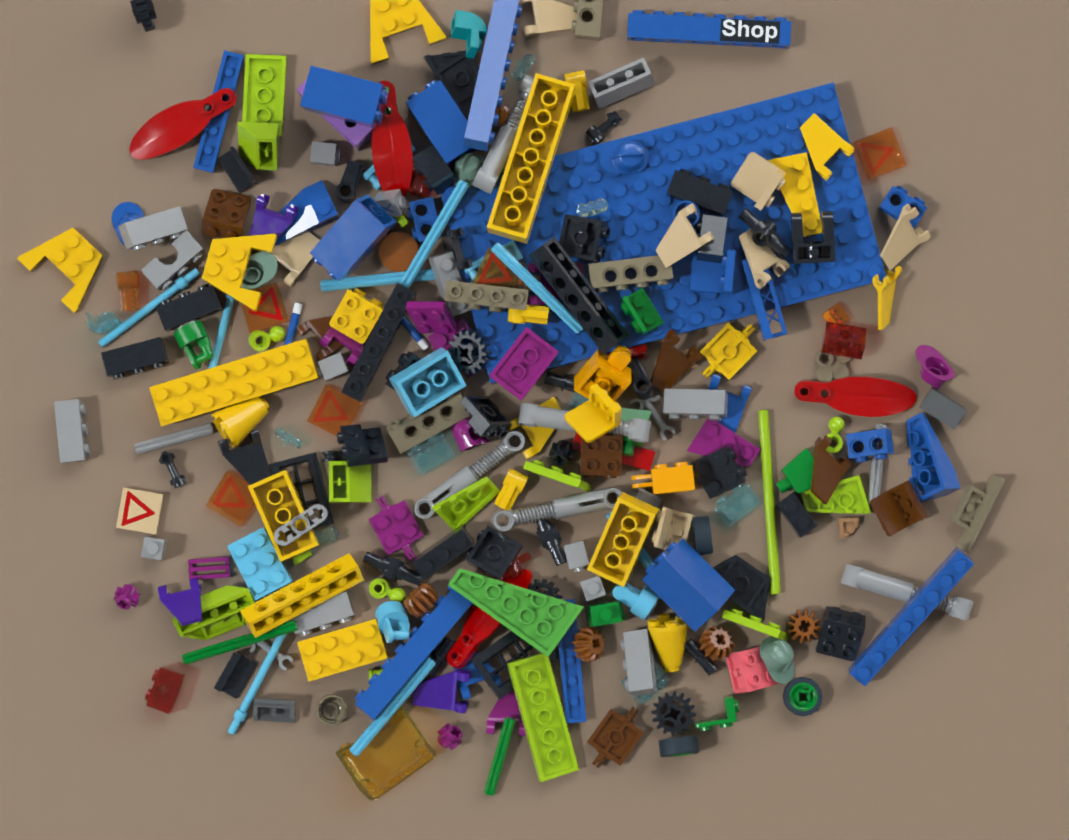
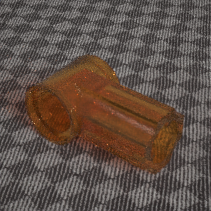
(128, 285)

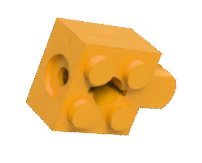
(611, 372)
(669, 479)

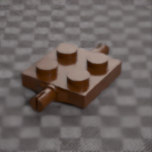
(615, 737)

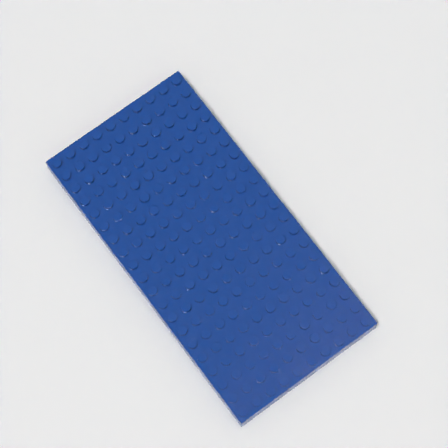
(642, 215)

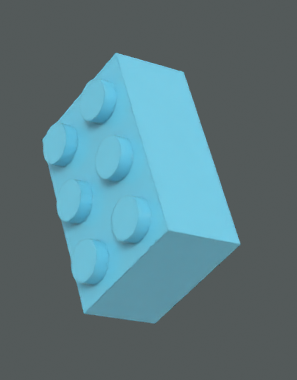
(427, 382)
(259, 564)

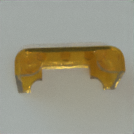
(390, 757)

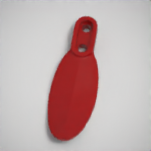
(178, 125)
(392, 148)
(859, 395)
(479, 627)

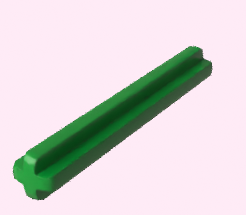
(499, 756)

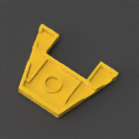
(397, 16)
(73, 257)
(228, 264)

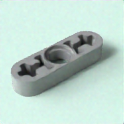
(291, 538)

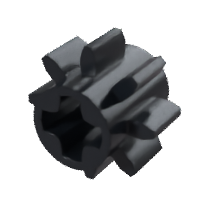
(561, 452)

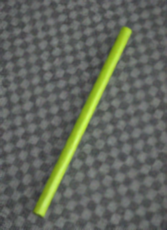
(769, 501)

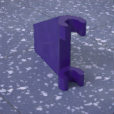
(269, 221)
(185, 604)
(442, 692)

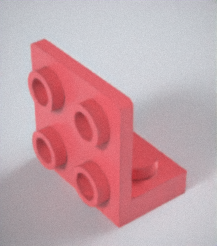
(748, 671)

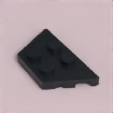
(457, 75)
(749, 585)

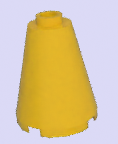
(240, 419)

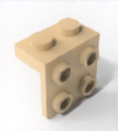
(758, 180)
(672, 527)

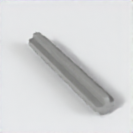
(174, 438)
(876, 471)

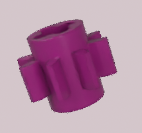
(126, 596)
(449, 736)

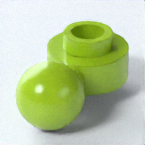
(275, 334)
(836, 425)
(395, 594)

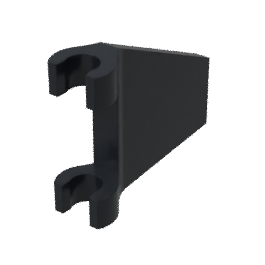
(452, 243)
(248, 459)

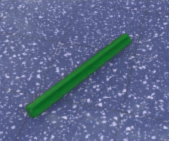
(237, 643)

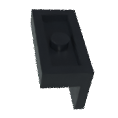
(236, 170)
(235, 675)

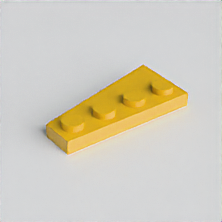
(799, 191)

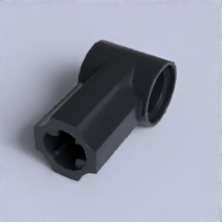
(351, 180)
(640, 378)

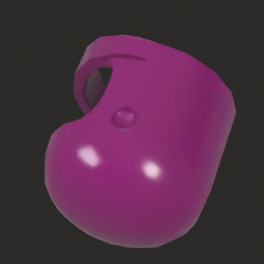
(465, 435)

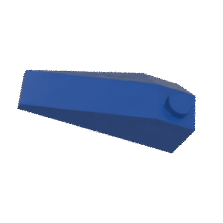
(314, 210)
(931, 468)

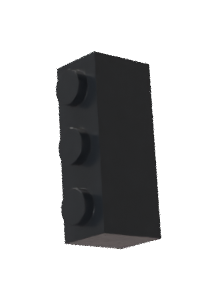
(699, 191)
(189, 307)
(135, 358)
(443, 551)

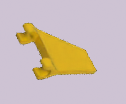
(823, 144)
(885, 295)
(536, 435)

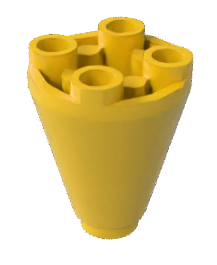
(669, 640)

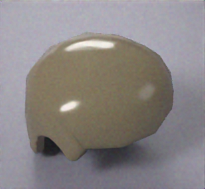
(331, 709)

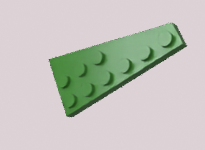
(529, 614)

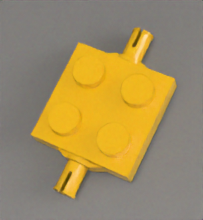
(728, 351)

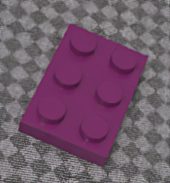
(523, 364)

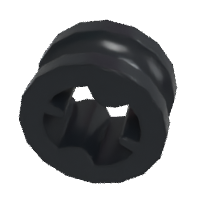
(330, 456)

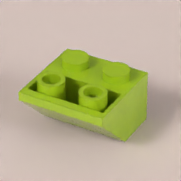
(259, 144)
(349, 483)

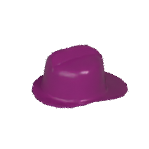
(934, 367)

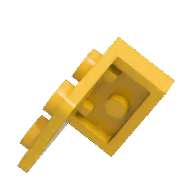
(356, 315)
(595, 416)

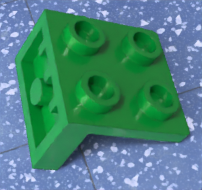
(641, 311)

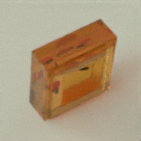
(836, 315)

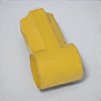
(580, 101)
(532, 314)
(512, 486)

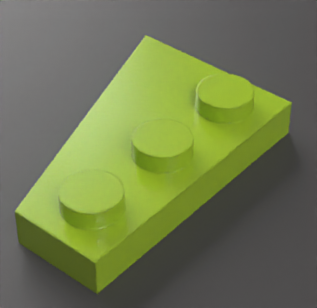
(556, 474)
(847, 498)
(466, 503)
(755, 623)

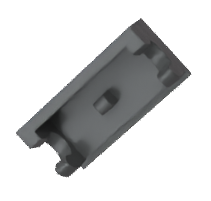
(943, 408)
(274, 710)

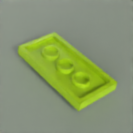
(264, 89)

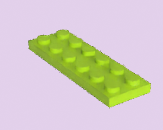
(543, 716)

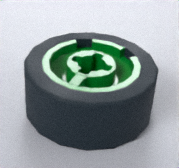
(703, 535)
(812, 701)
(678, 746)

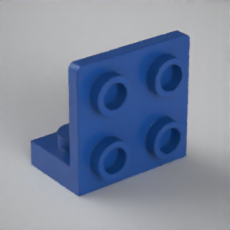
(713, 276)

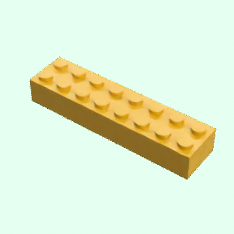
(531, 158)
(234, 382)

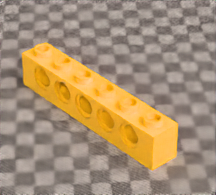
(302, 595)

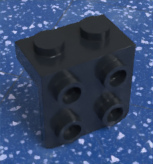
(841, 633)

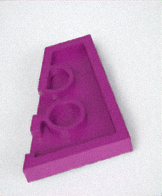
(714, 435)

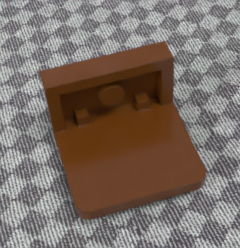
(225, 214)
(602, 456)
(898, 508)

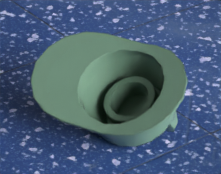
(467, 167)
(260, 270)
(778, 659)

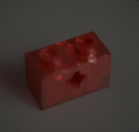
(844, 340)
(173, 683)

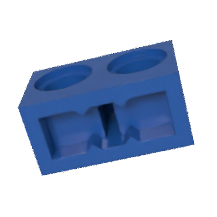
(895, 211)
(421, 221)
(870, 440)

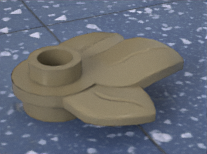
(834, 368)

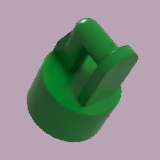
(190, 335)

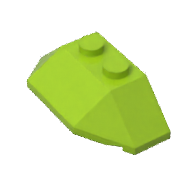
(219, 613)

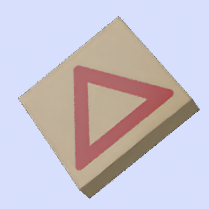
(140, 511)

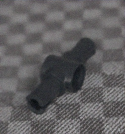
(764, 233)
(550, 540)
(392, 568)

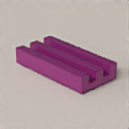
(191, 569)

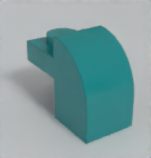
(470, 28)

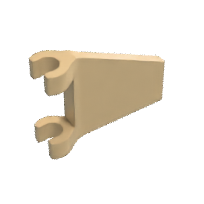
(549, 16)
(681, 238)
(903, 238)
(295, 254)
(761, 259)

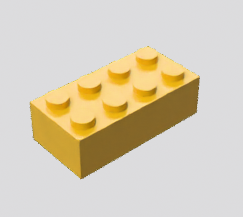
(277, 505)
(623, 539)
(342, 650)

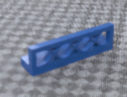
(759, 305)

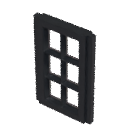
(316, 479)
(492, 651)

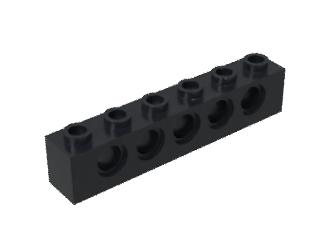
(578, 295)
(378, 343)

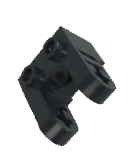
(812, 251)

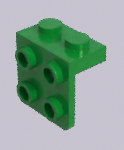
(731, 709)

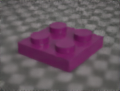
(431, 317)

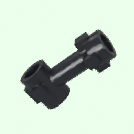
(596, 134)
(167, 459)

